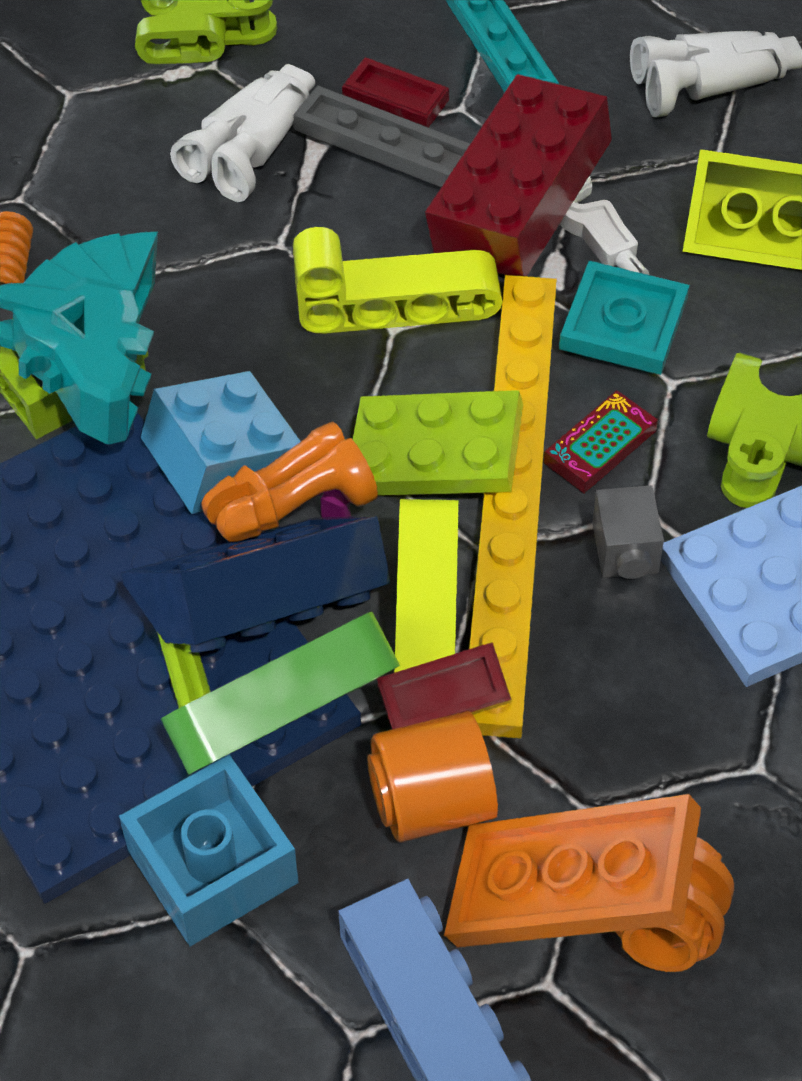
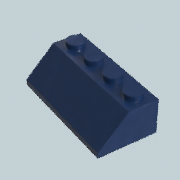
(260, 579)

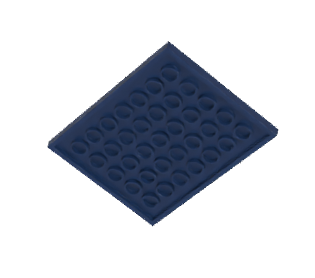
(87, 664)

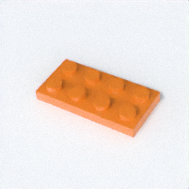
(575, 872)

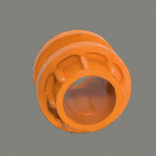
(708, 900)

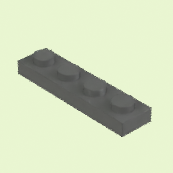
(379, 135)

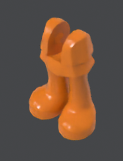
(316, 465)

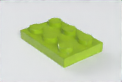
(440, 441)

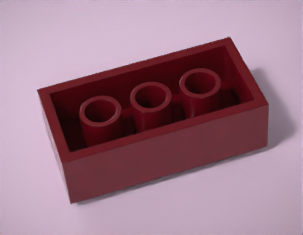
(521, 173)

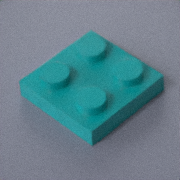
(624, 317)

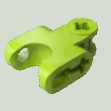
(201, 28)
(760, 432)

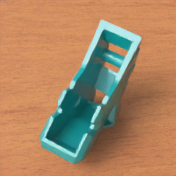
(82, 329)

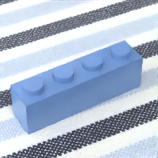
(424, 989)

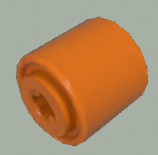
(432, 777)

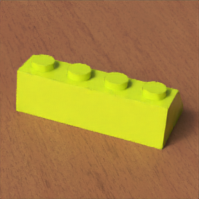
(746, 210)

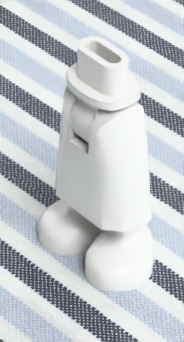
(709, 64)
(243, 132)

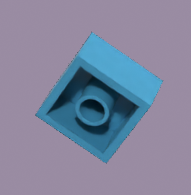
(211, 431)
(209, 849)

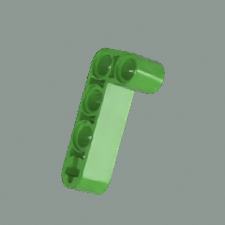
(279, 692)

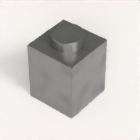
(627, 532)

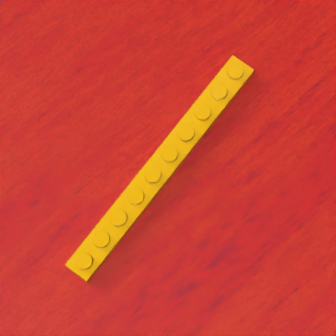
(511, 518)

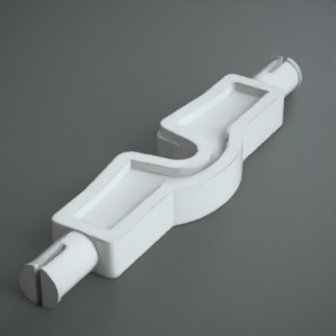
(603, 231)

